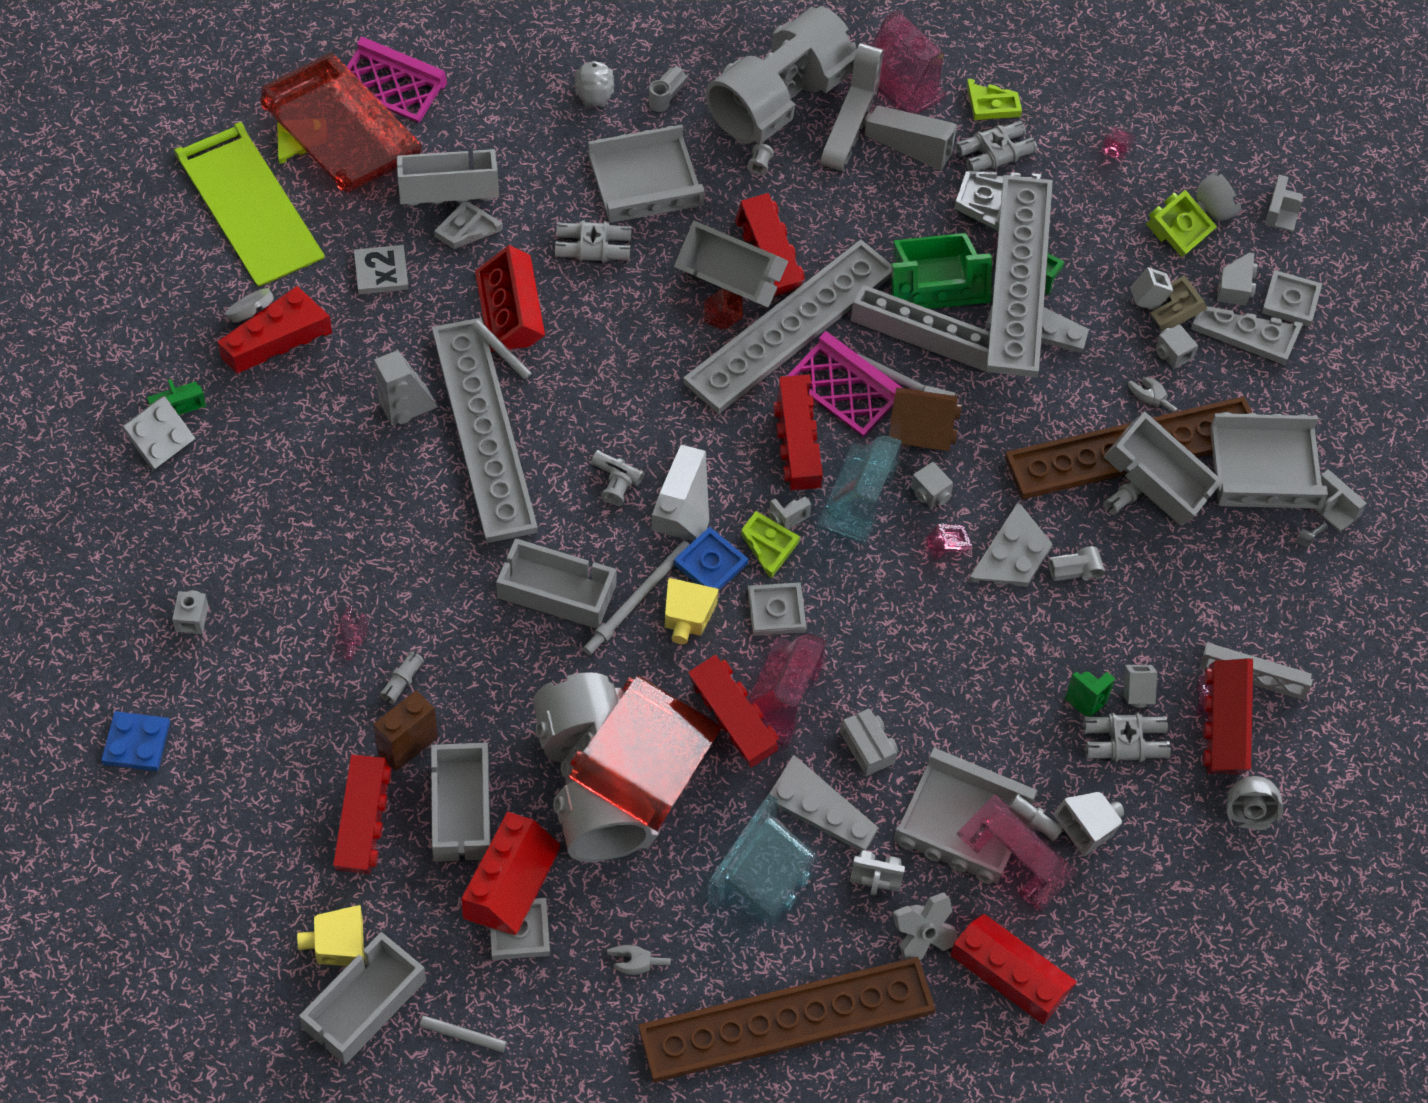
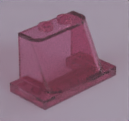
(909, 65)
(785, 680)
(1050, 868)

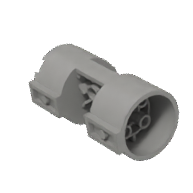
(756, 94)
(567, 722)

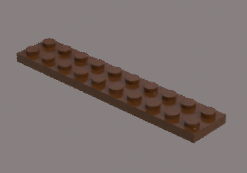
(1081, 458)
(785, 1019)

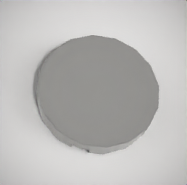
(249, 304)

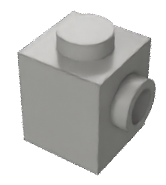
(1151, 289)
(1176, 346)
(932, 485)
(190, 612)
(1140, 685)

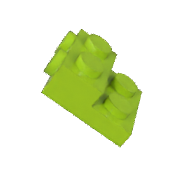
(1180, 222)

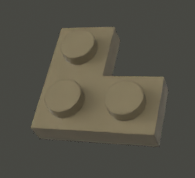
(1184, 305)

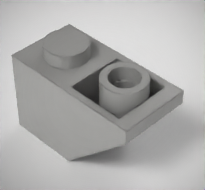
(1236, 281)

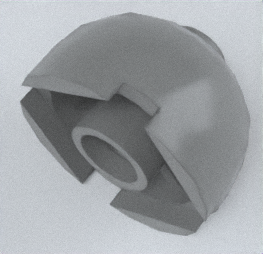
(1216, 198)
(1258, 799)

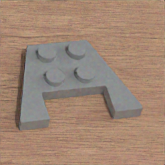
(981, 196)

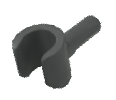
(1306, 537)

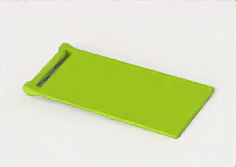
(250, 206)

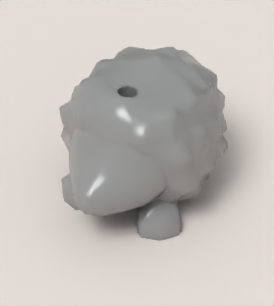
(594, 84)

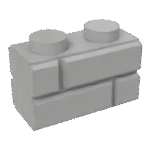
(868, 741)

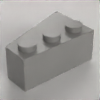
(401, 389)

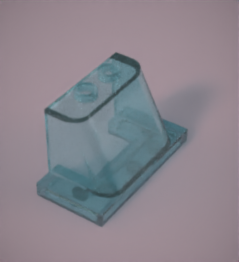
(858, 487)
(762, 867)

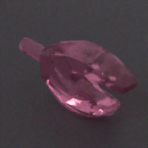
(352, 633)

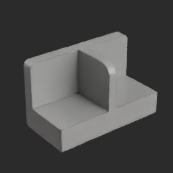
(1283, 206)
(1342, 503)

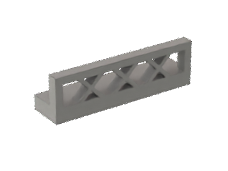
(1265, 673)

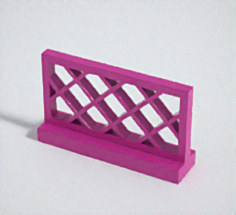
(404, 66)
(855, 366)

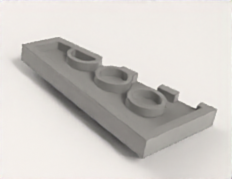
(1059, 331)
(1259, 336)
(818, 804)

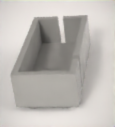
(447, 177)
(731, 263)
(1163, 468)
(556, 583)
(460, 801)
(363, 998)

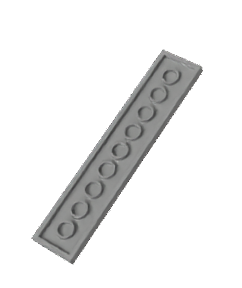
(1020, 277)
(787, 327)
(484, 432)

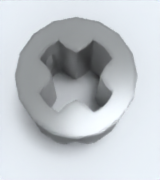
(761, 156)
(616, 488)

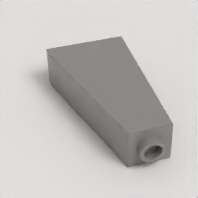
(912, 134)

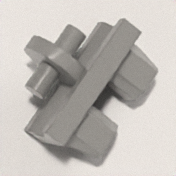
(876, 873)

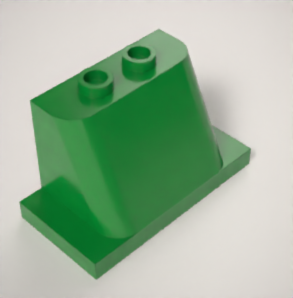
(941, 272)

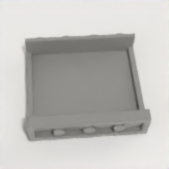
(644, 173)
(1267, 461)
(944, 802)

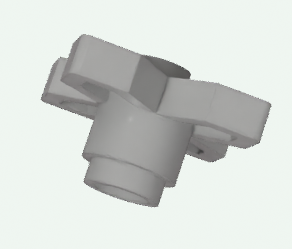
(925, 926)

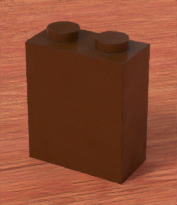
(924, 419)
(405, 730)

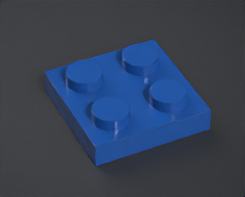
(710, 560)
(136, 741)

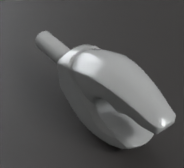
(1154, 396)
(640, 959)

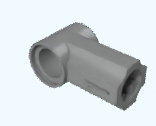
(666, 88)
(1083, 564)

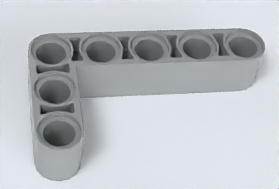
(854, 109)

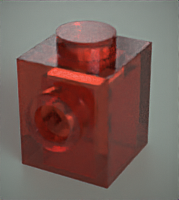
(723, 309)

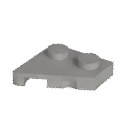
(466, 226)

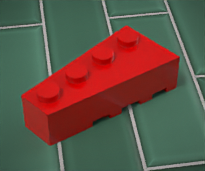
(765, 231)
(275, 330)
(798, 433)
(733, 710)
(362, 814)

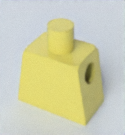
(688, 608)
(335, 936)

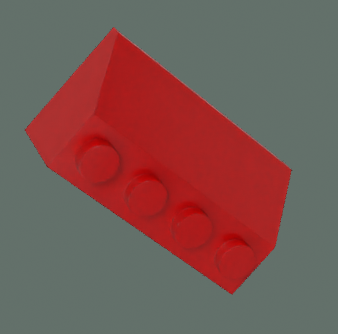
(510, 298)
(1229, 716)
(510, 874)
(1012, 968)

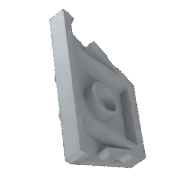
(1014, 552)

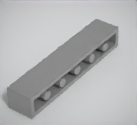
(921, 327)

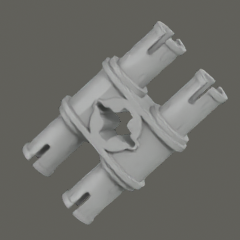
(996, 147)
(596, 251)
(1134, 727)

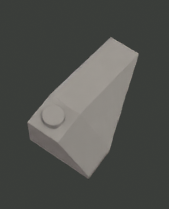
(683, 500)

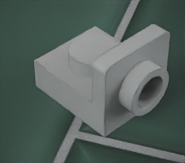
(790, 515)

